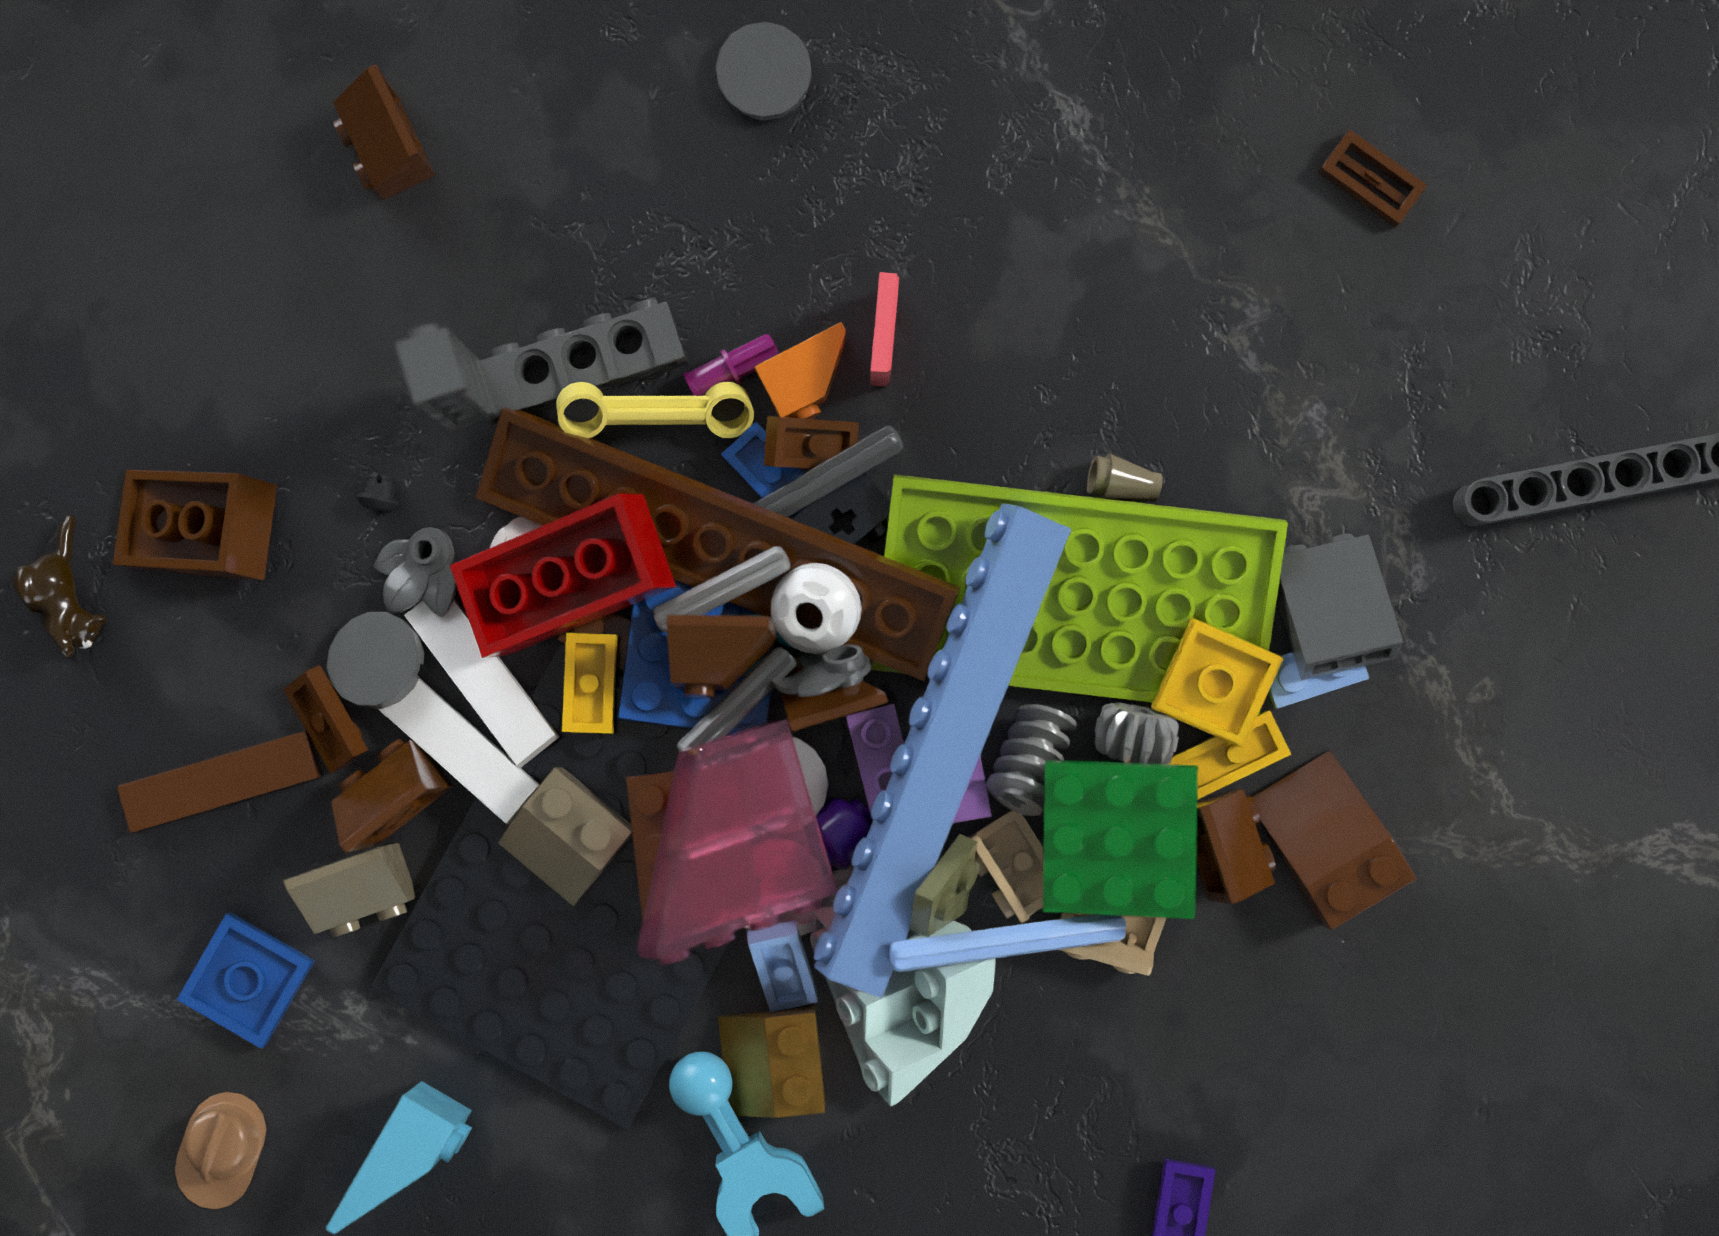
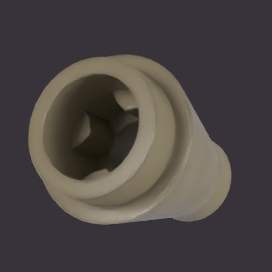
(1122, 480)

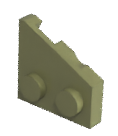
(946, 889)

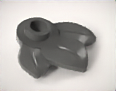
(416, 578)
(825, 671)

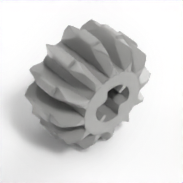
(1136, 734)

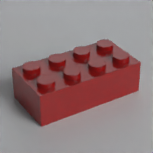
(563, 575)

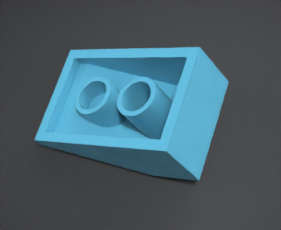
(415, 1139)

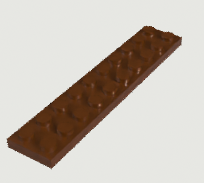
(705, 532)

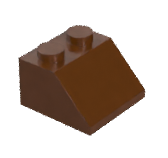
(381, 135)
(1229, 848)

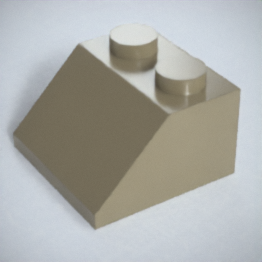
(566, 835)
(352, 889)

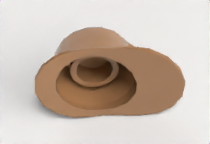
(220, 1150)

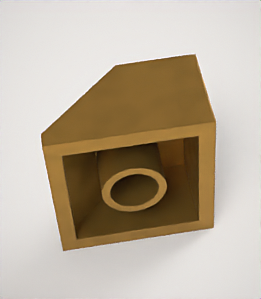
(773, 1062)

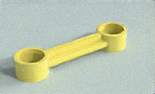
(655, 410)

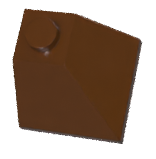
(715, 650)
(835, 704)

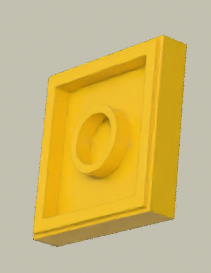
(1217, 682)

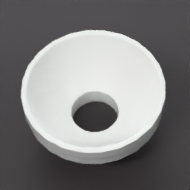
(830, 592)

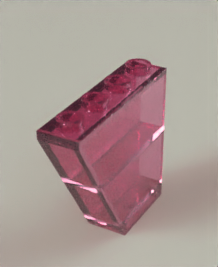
(734, 844)

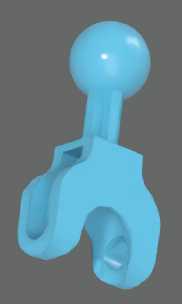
(747, 1164)

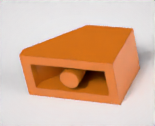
(803, 374)

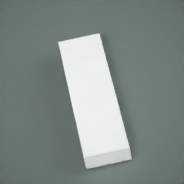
(484, 682)
(463, 751)

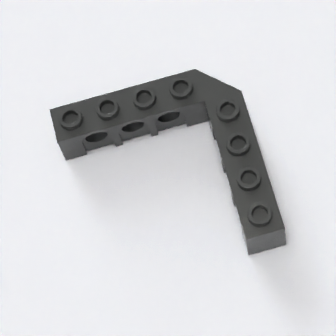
(463, 390)

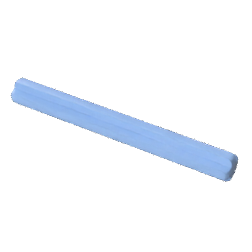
(1006, 941)

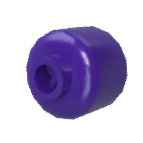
(841, 828)

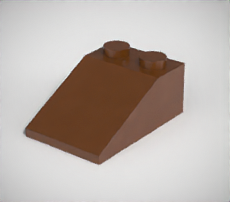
(195, 523)
(387, 796)
(1331, 841)

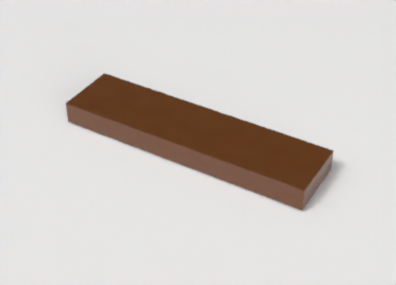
(219, 781)

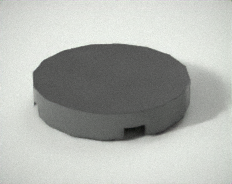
(763, 71)
(375, 660)

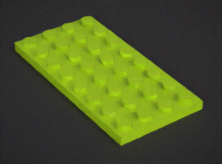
(1120, 583)

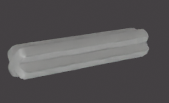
(725, 586)

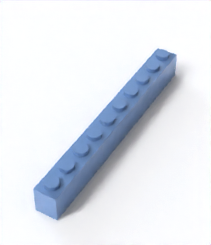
(941, 747)

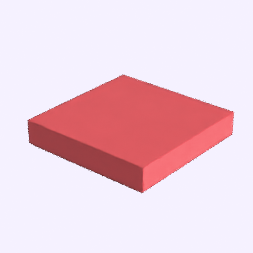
(884, 329)

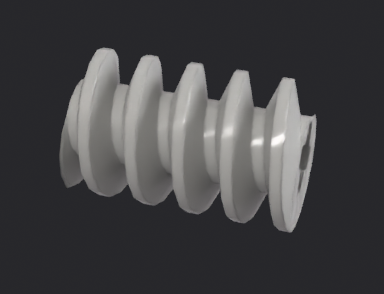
(1025, 754)

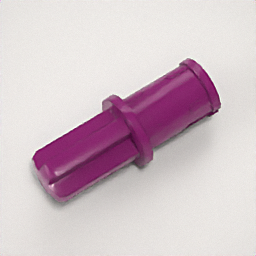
(731, 365)

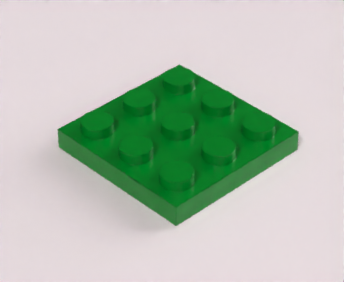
(1120, 839)

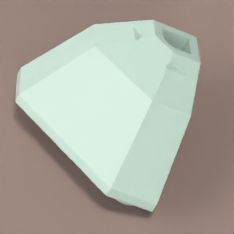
(917, 1018)

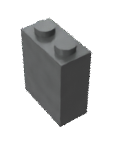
(1336, 607)

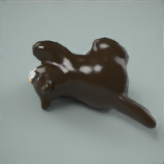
(51, 590)

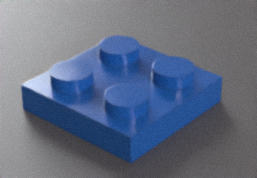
(245, 980)

